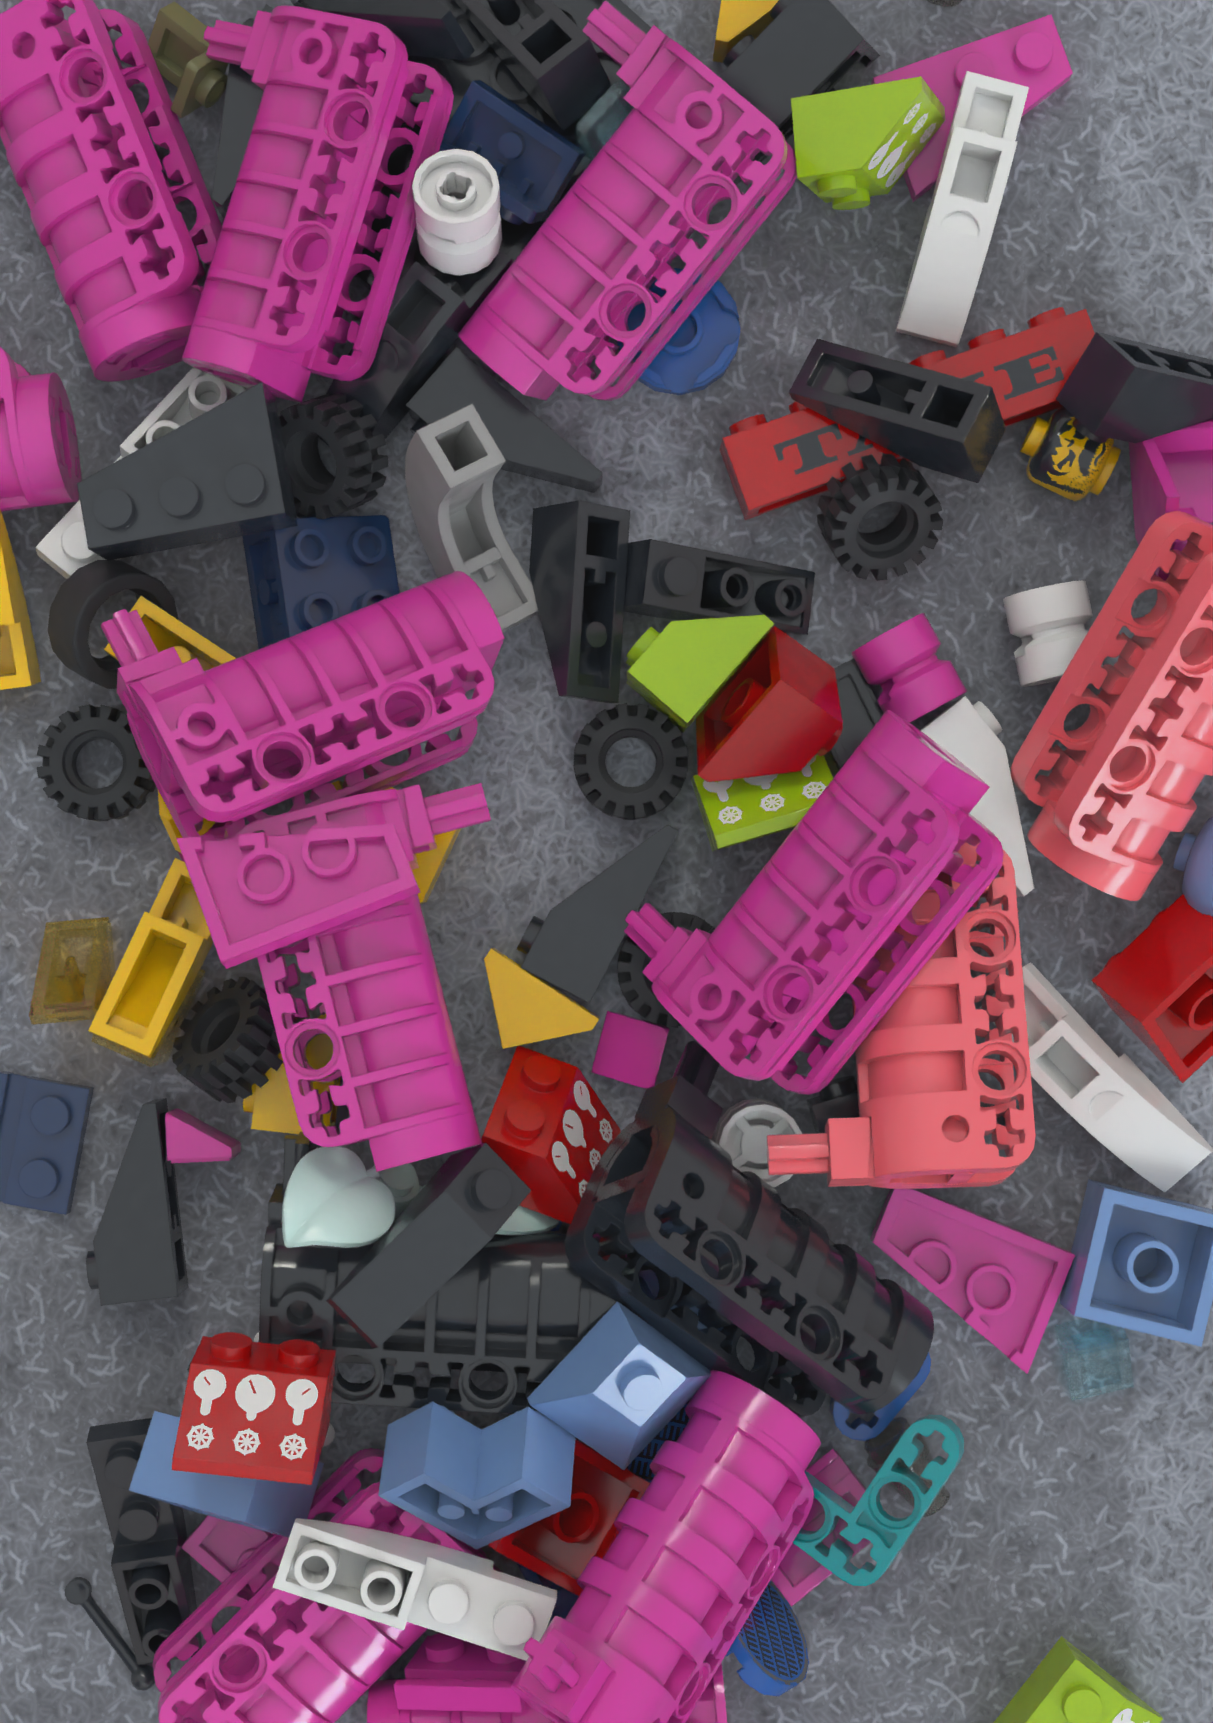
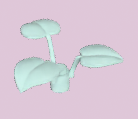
(344, 1206)

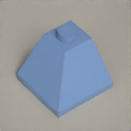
(619, 1386)

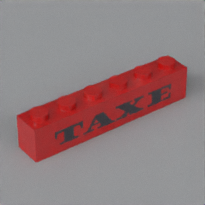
(800, 452)

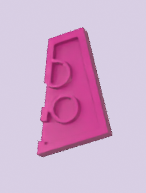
(1021, 55)
(288, 887)
(977, 1267)

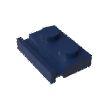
(41, 1140)

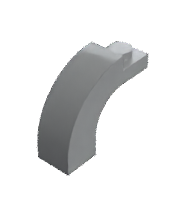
(452, 503)

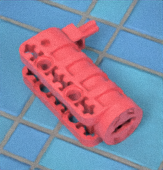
(1147, 730)
(923, 1065)

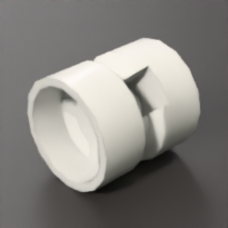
(457, 211)
(1050, 628)
(745, 1131)

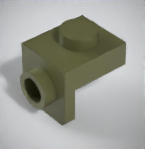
(183, 61)

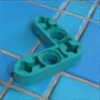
(869, 1518)

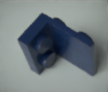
(317, 572)

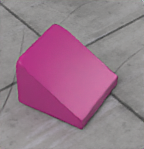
(630, 1050)
(196, 1141)

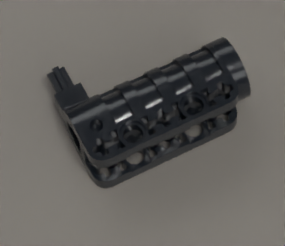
(740, 1259)

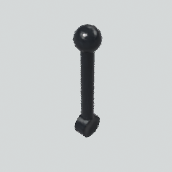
(79, 1593)

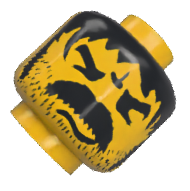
(1066, 459)

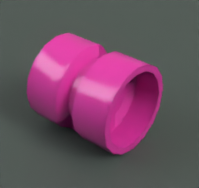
(909, 669)

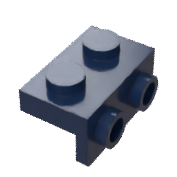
(527, 155)

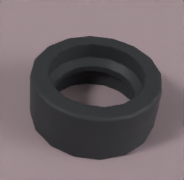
(78, 603)

